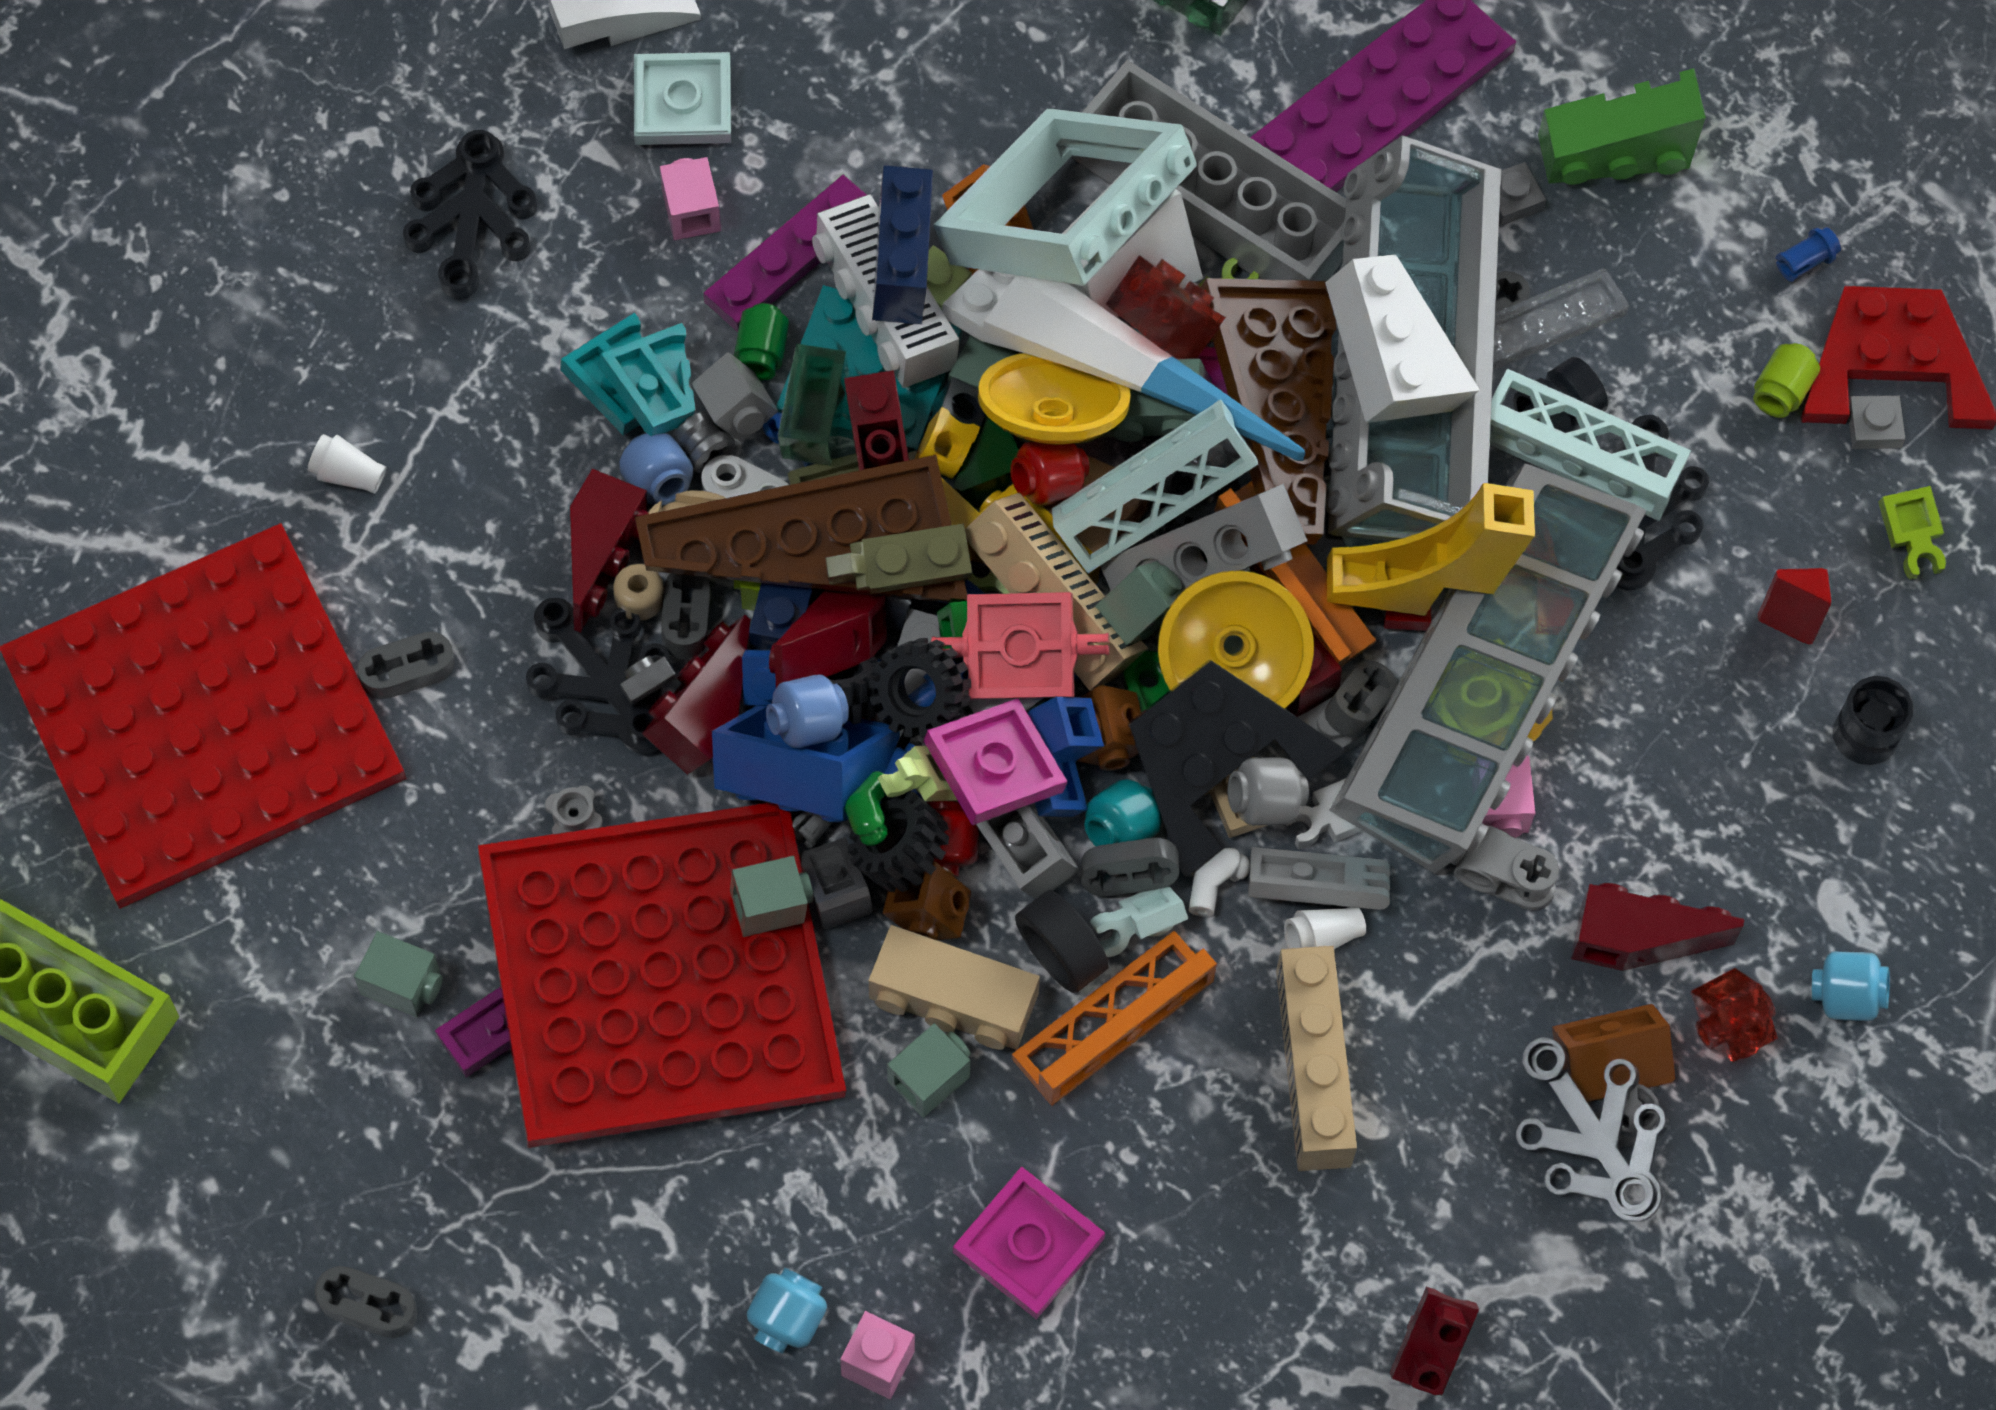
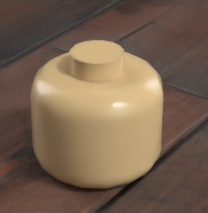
(639, 591)

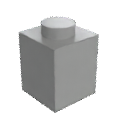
(734, 397)

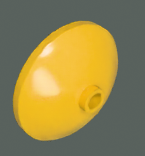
(1050, 400)
(1245, 604)

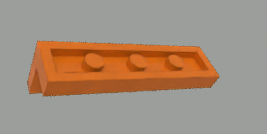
(1303, 576)
(1122, 1026)

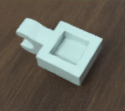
(1145, 914)

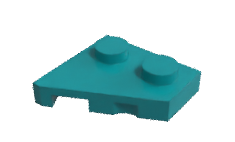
(583, 371)
(653, 379)

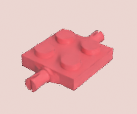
(1022, 645)

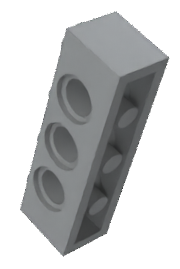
(1264, 520)
(1027, 847)

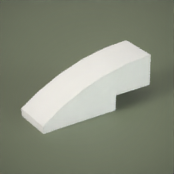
(618, 19)

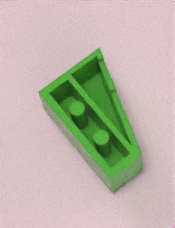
(1623, 135)

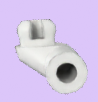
(1221, 867)

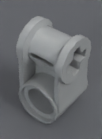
(1504, 869)

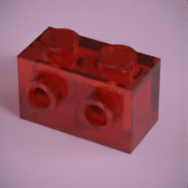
(1165, 309)

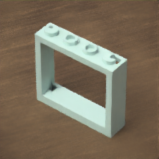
(975, 227)

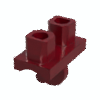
(1433, 1341)

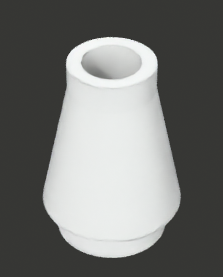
(343, 464)
(1324, 927)

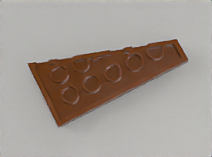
(1281, 369)
(793, 528)

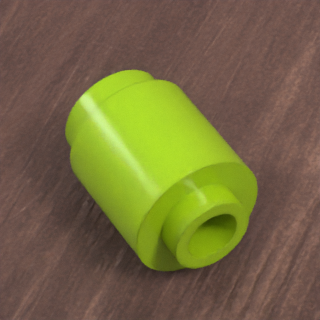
(1786, 380)

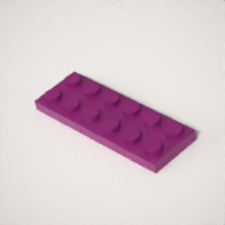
(1387, 89)

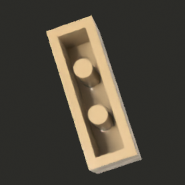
(953, 988)

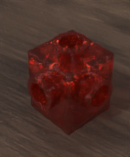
(1734, 1015)

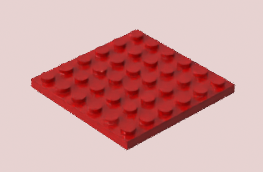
(201, 714)
(636, 984)

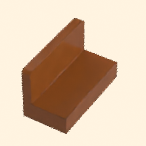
(1630, 1034)

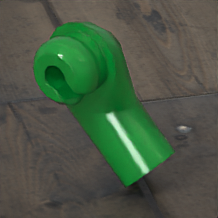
(865, 811)

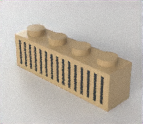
(1033, 560)
(1316, 1058)

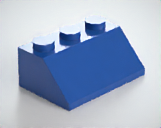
(808, 778)

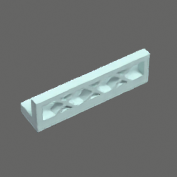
(1582, 461)
(1143, 471)

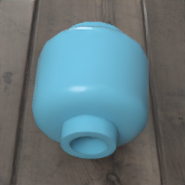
(1851, 986)
(786, 1310)

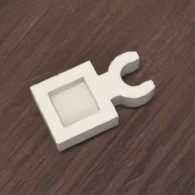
(1322, 819)

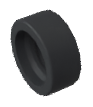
(1061, 941)

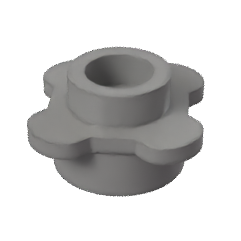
(573, 799)

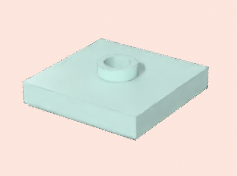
(682, 98)

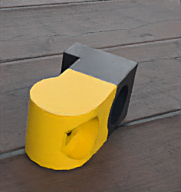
(951, 427)

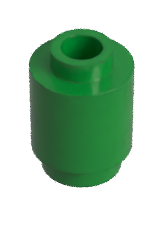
(762, 339)

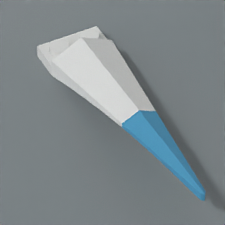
(1073, 330)

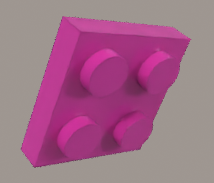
(995, 761)
(1028, 1242)

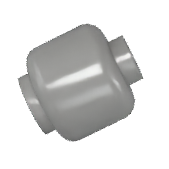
(1267, 791)

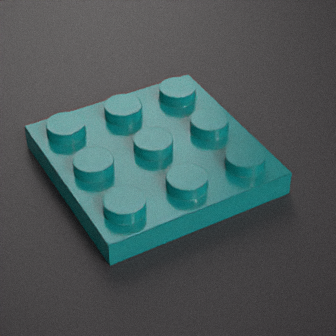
(836, 327)

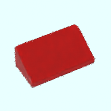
(1797, 602)

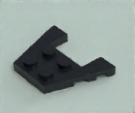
(1202, 736)

